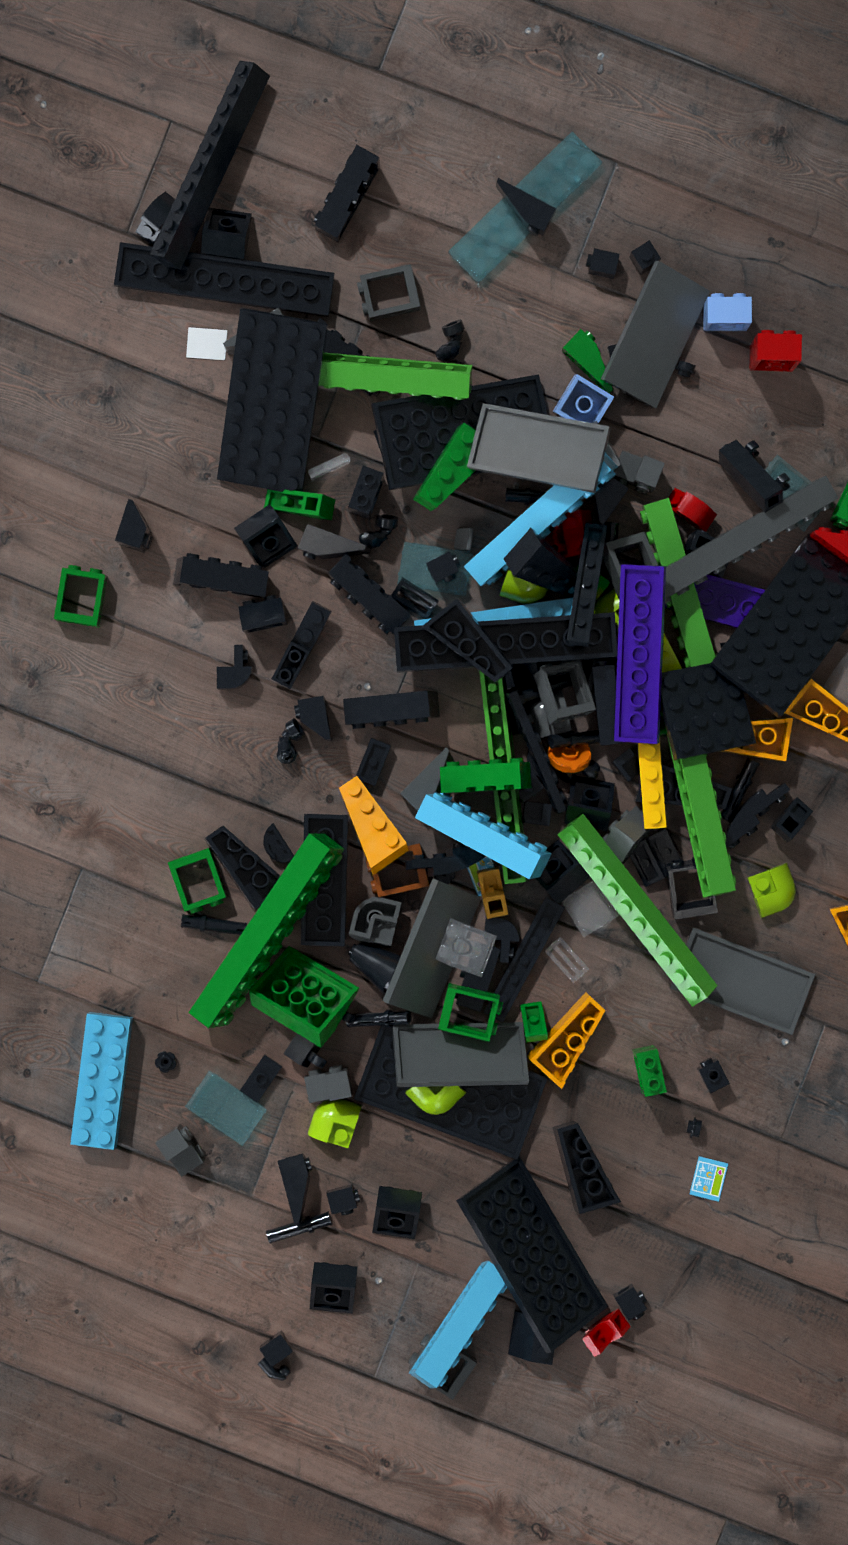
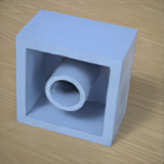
(727, 313)
(583, 401)

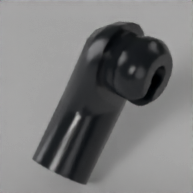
(272, 1372)

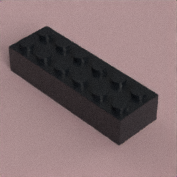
(326, 915)

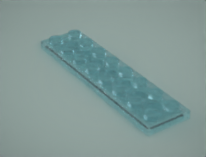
(502, 230)

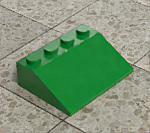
(303, 996)

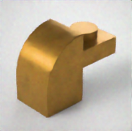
(492, 892)

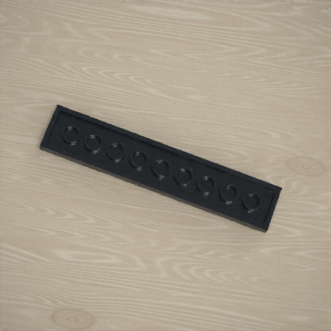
(227, 280)

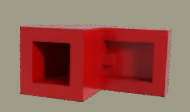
(692, 509)
(605, 1331)

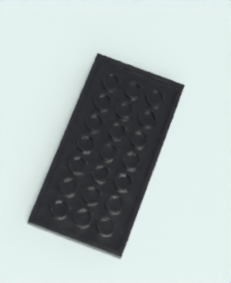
(271, 400)
(418, 428)
(788, 628)
(485, 1116)
(532, 1254)

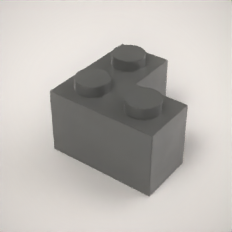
(638, 472)
(626, 833)
(329, 1084)
(180, 1149)

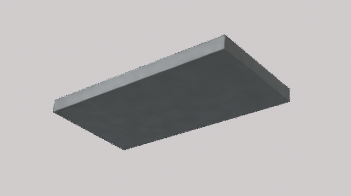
(655, 334)
(539, 447)
(418, 975)
(751, 981)
(443, 1058)

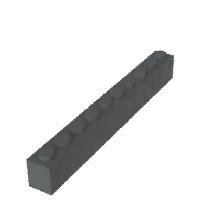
(748, 536)

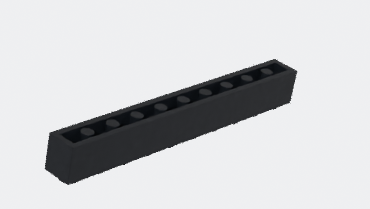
(210, 164)

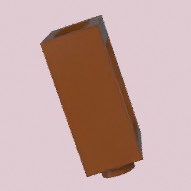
(423, 879)

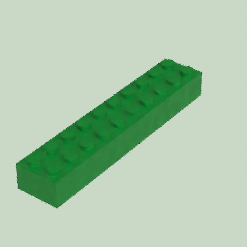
(267, 930)

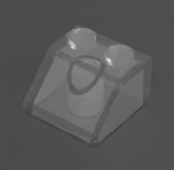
(466, 947)

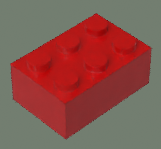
(775, 351)

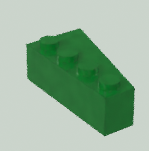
(448, 470)
(485, 776)

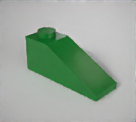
(586, 356)
(301, 503)

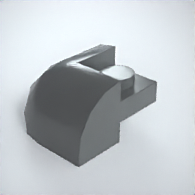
(540, 719)
(375, 921)

